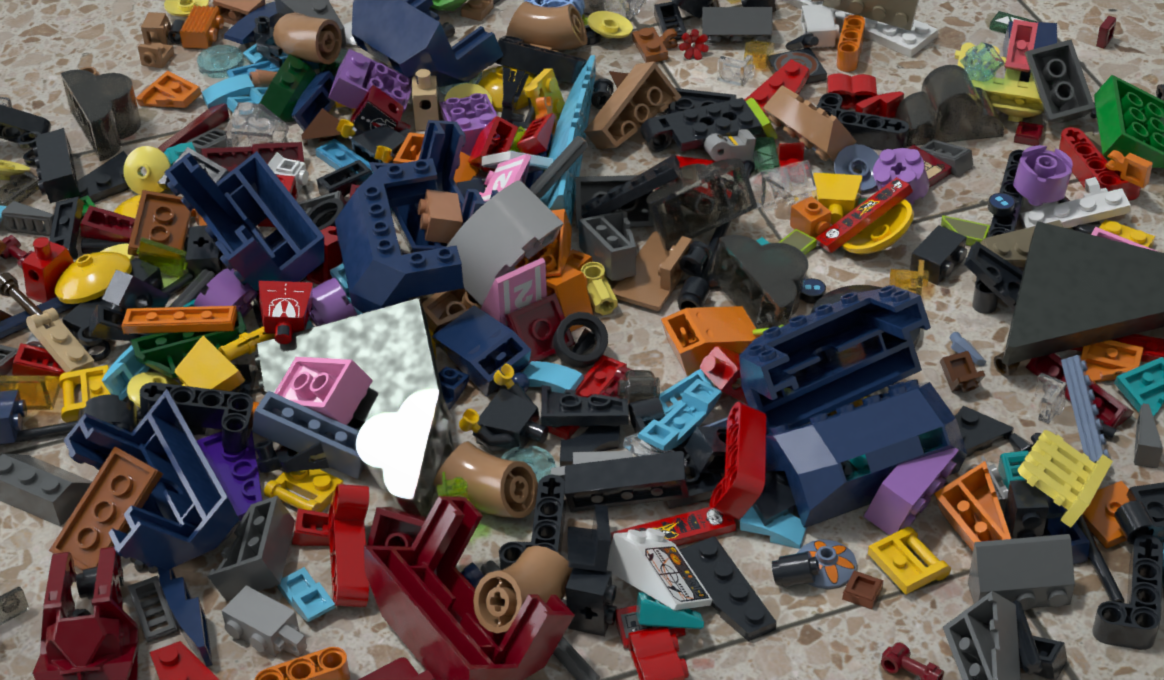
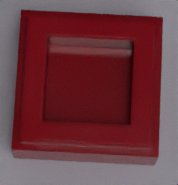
(1106, 32)
(1028, 133)

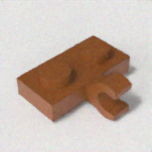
(652, 46)

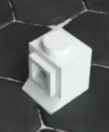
(290, 167)

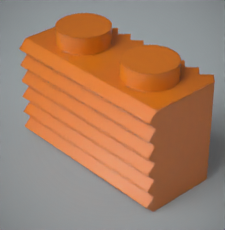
(201, 27)

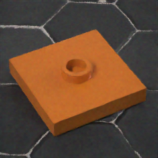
(1101, 511)

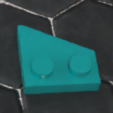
(1144, 385)

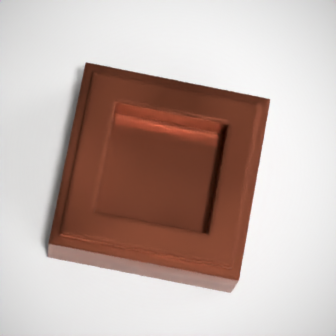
(862, 589)

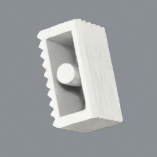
(820, 22)

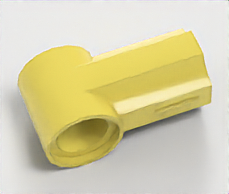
(598, 288)

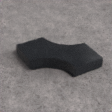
(594, 439)

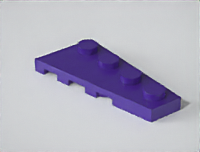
(235, 471)

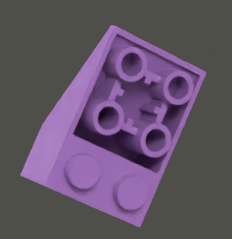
(360, 73)
(472, 115)
(908, 490)

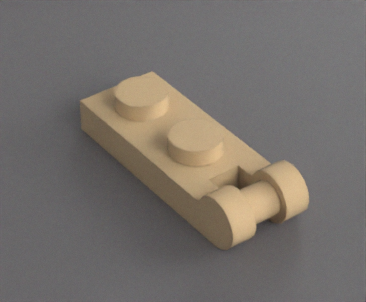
(59, 341)

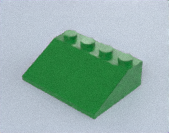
(1130, 121)

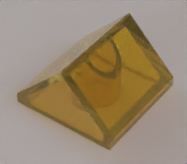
(37, 391)

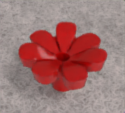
(697, 47)

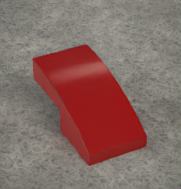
(881, 105)

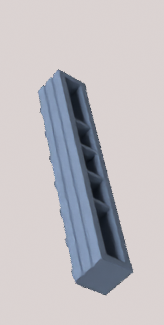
(1084, 409)

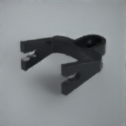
(264, 41)
(511, 94)
(284, 459)

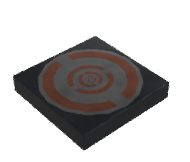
(803, 56)

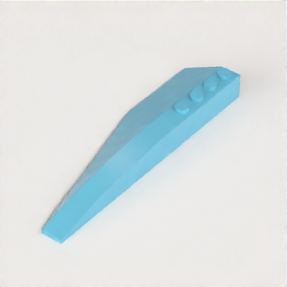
(571, 123)

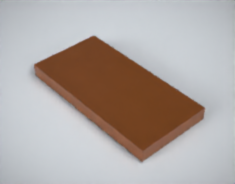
(115, 488)

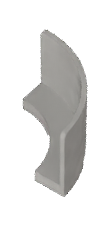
(501, 235)

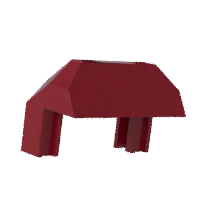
(434, 604)

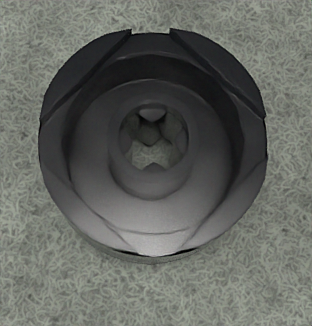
(112, 411)

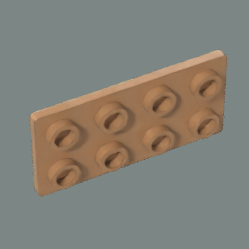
(655, 275)

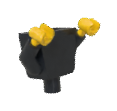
(374, 145)
(508, 419)

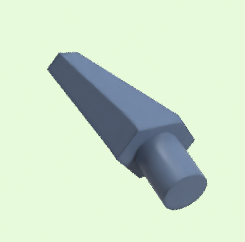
(961, 345)

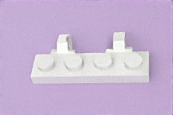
(1095, 206)

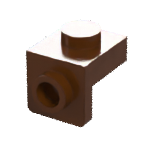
(961, 372)

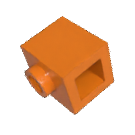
(810, 217)

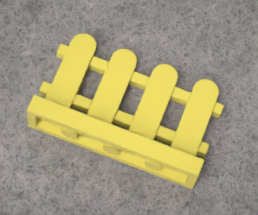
(1007, 90)
(1064, 474)

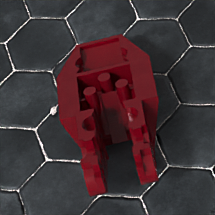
(90, 645)

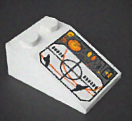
(656, 569)

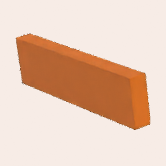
(179, 319)

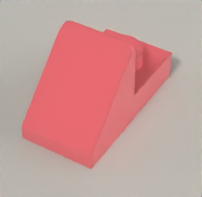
(1021, 40)

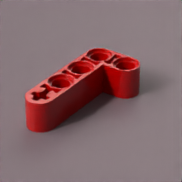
(1090, 163)
(743, 462)
(347, 544)

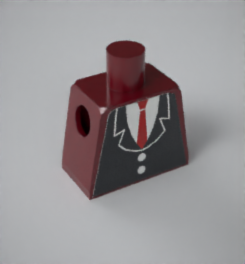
(378, 110)

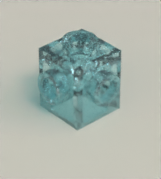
(982, 62)

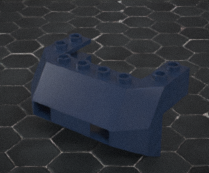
(413, 39)
(443, 144)
(236, 208)
(370, 248)
(833, 355)
(887, 428)
(187, 506)

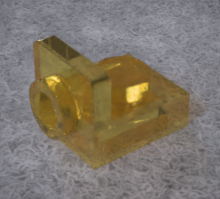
(759, 51)
(909, 279)

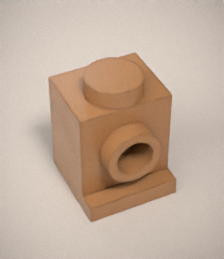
(155, 28)

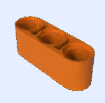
(850, 43)
(320, 665)

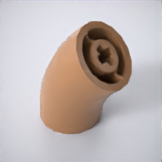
(548, 26)
(308, 38)
(494, 483)
(504, 591)

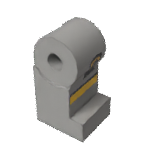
(730, 147)

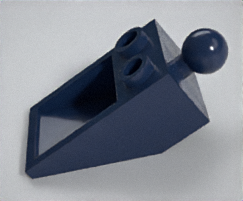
(482, 347)

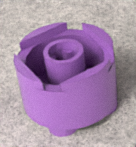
(905, 165)
(1043, 175)
(227, 291)
(330, 303)

